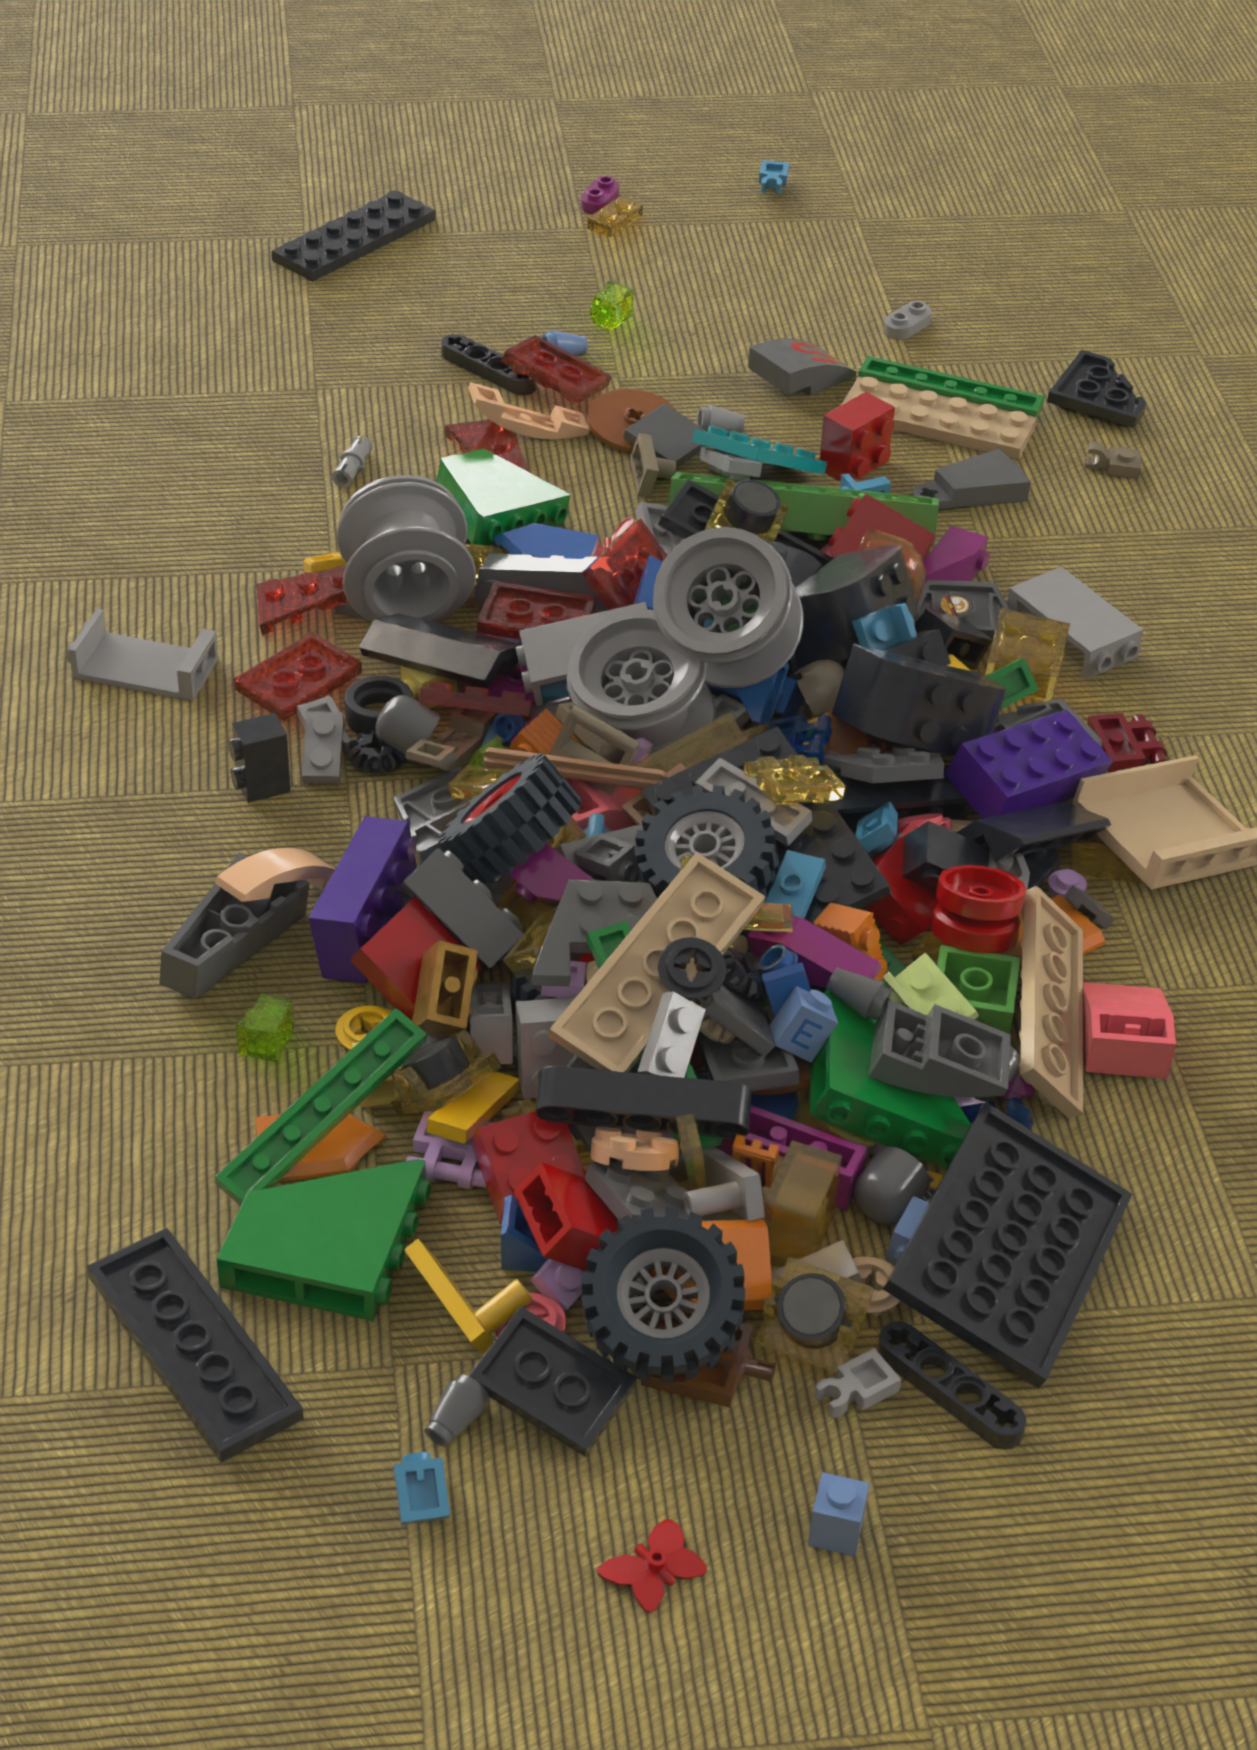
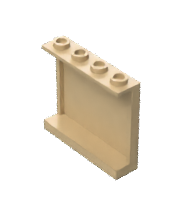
(1167, 823)

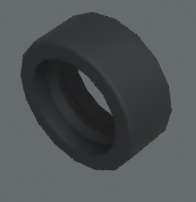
(370, 691)

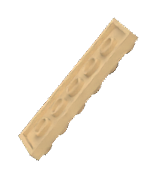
(951, 418)
(1052, 1003)
(618, 1006)

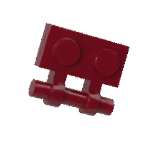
(1121, 738)

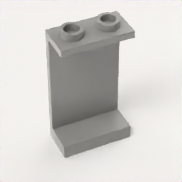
(1095, 625)
(548, 648)
(140, 662)

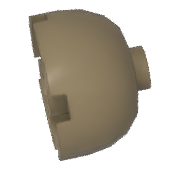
(820, 684)

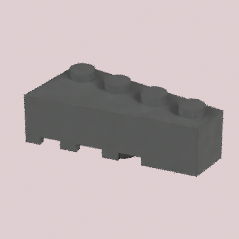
(546, 573)
(227, 933)

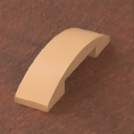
(559, 425)
(256, 875)

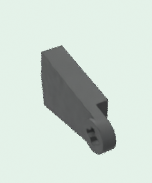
(977, 481)

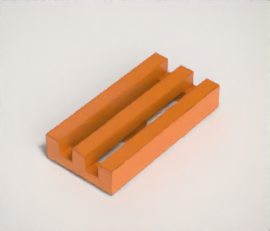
(757, 1155)

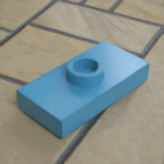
(797, 881)

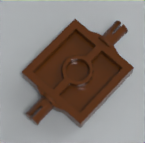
(721, 1381)

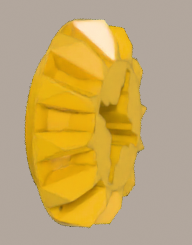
(349, 1024)

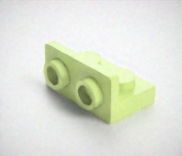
(923, 986)

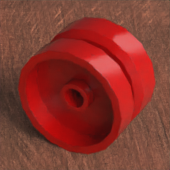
(978, 908)

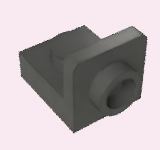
(609, 858)

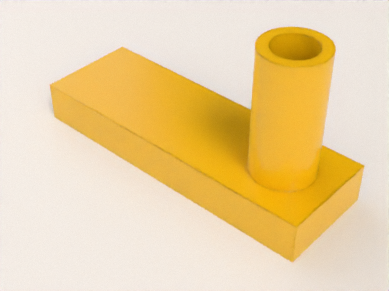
(476, 1325)

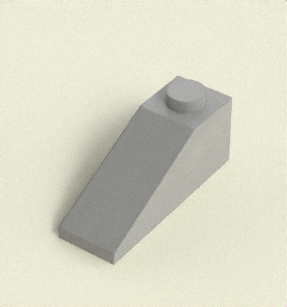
(492, 1020)

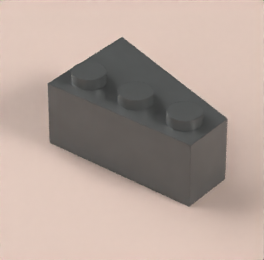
(462, 907)

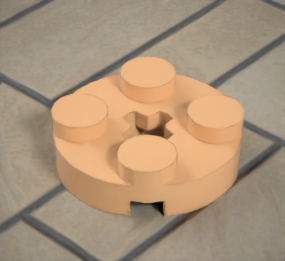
(637, 1151)

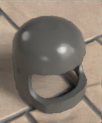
(405, 722)
(889, 1184)

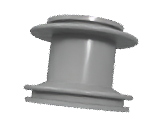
(405, 550)
(747, 572)
(623, 669)

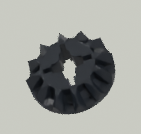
(363, 756)
(707, 960)
(742, 975)

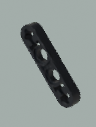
(485, 364)
(955, 1380)

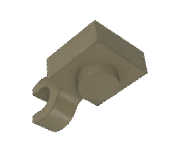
(1117, 461)

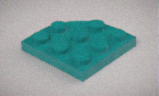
(759, 449)

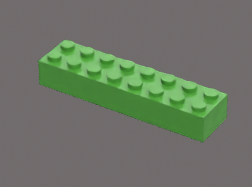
(819, 508)

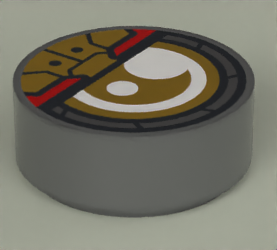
(957, 605)

